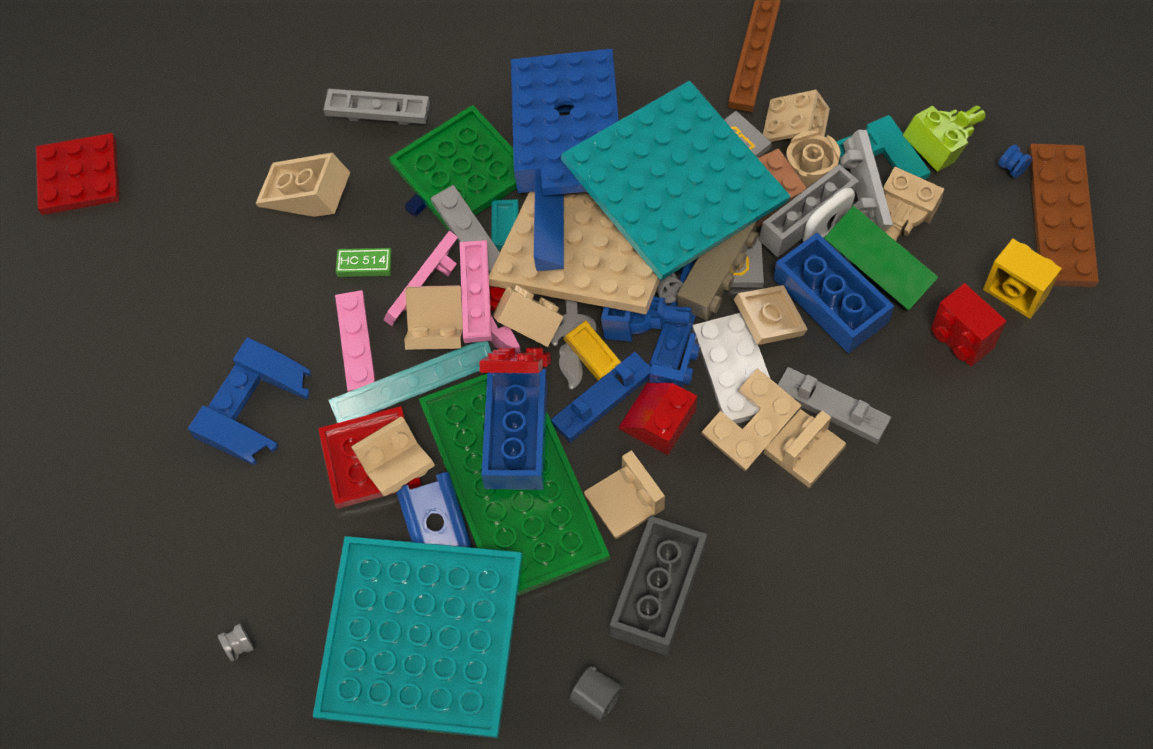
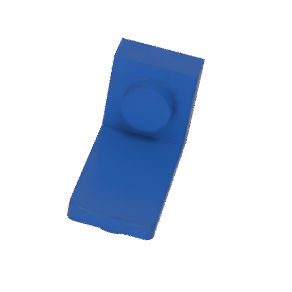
(668, 374)

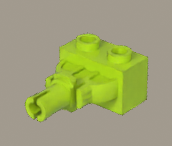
(942, 134)

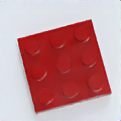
(77, 174)
(346, 475)

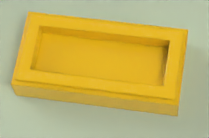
(591, 350)

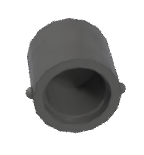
(595, 693)

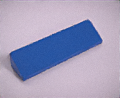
(548, 230)

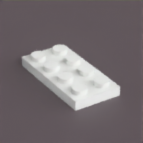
(729, 359)

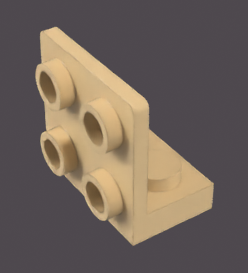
(795, 115)
(434, 317)
(392, 457)
(626, 497)

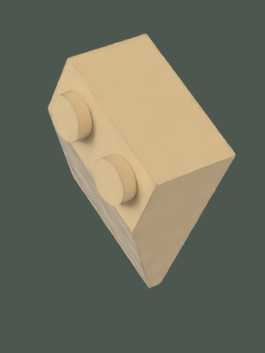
(305, 185)

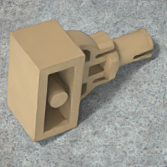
(910, 201)

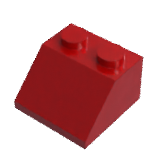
(660, 415)

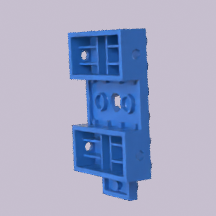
(555, 85)

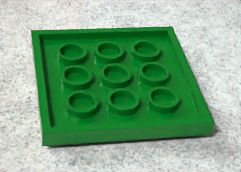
(461, 154)

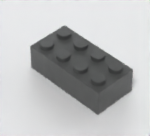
(658, 585)

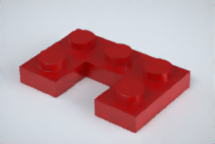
(508, 361)

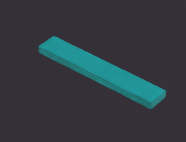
(409, 382)

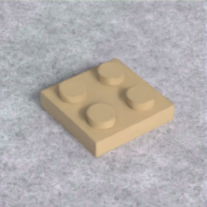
(770, 314)

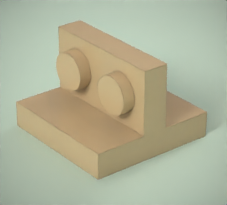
(805, 446)

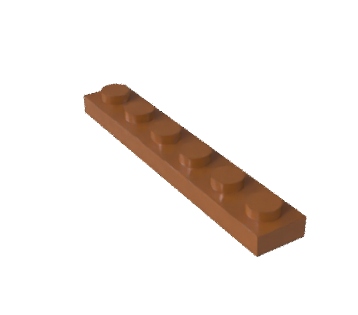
(754, 55)

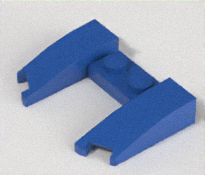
(217, 422)

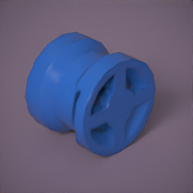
(1015, 161)

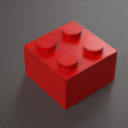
(967, 325)

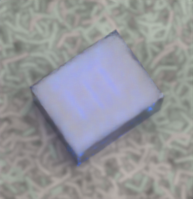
(415, 205)

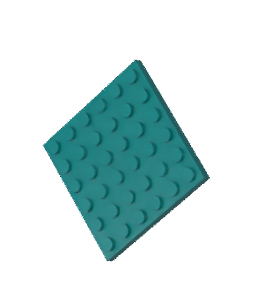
(675, 179)
(419, 637)

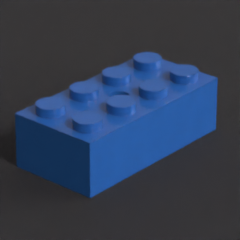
(833, 292)
(515, 431)

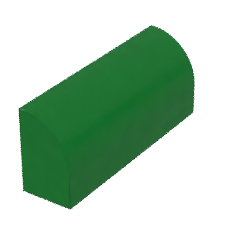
(881, 258)

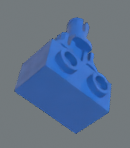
(623, 324)

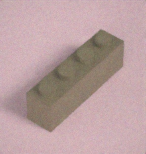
(715, 272)

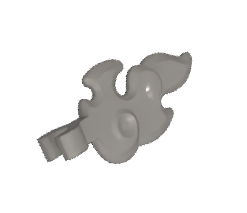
(569, 362)

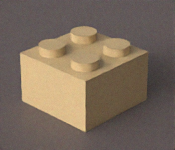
(528, 316)

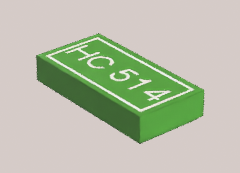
(363, 262)

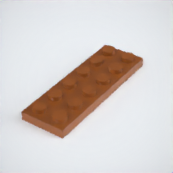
(1064, 212)

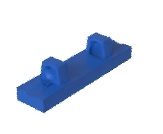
(601, 397)

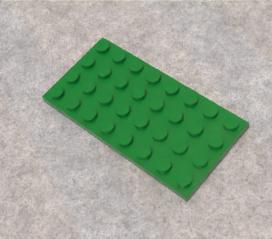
(546, 525)

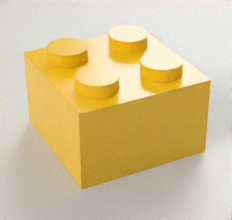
(1021, 278)

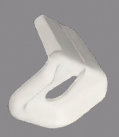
(838, 205)

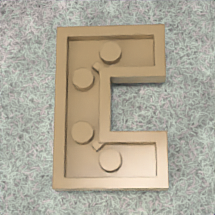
(774, 412)

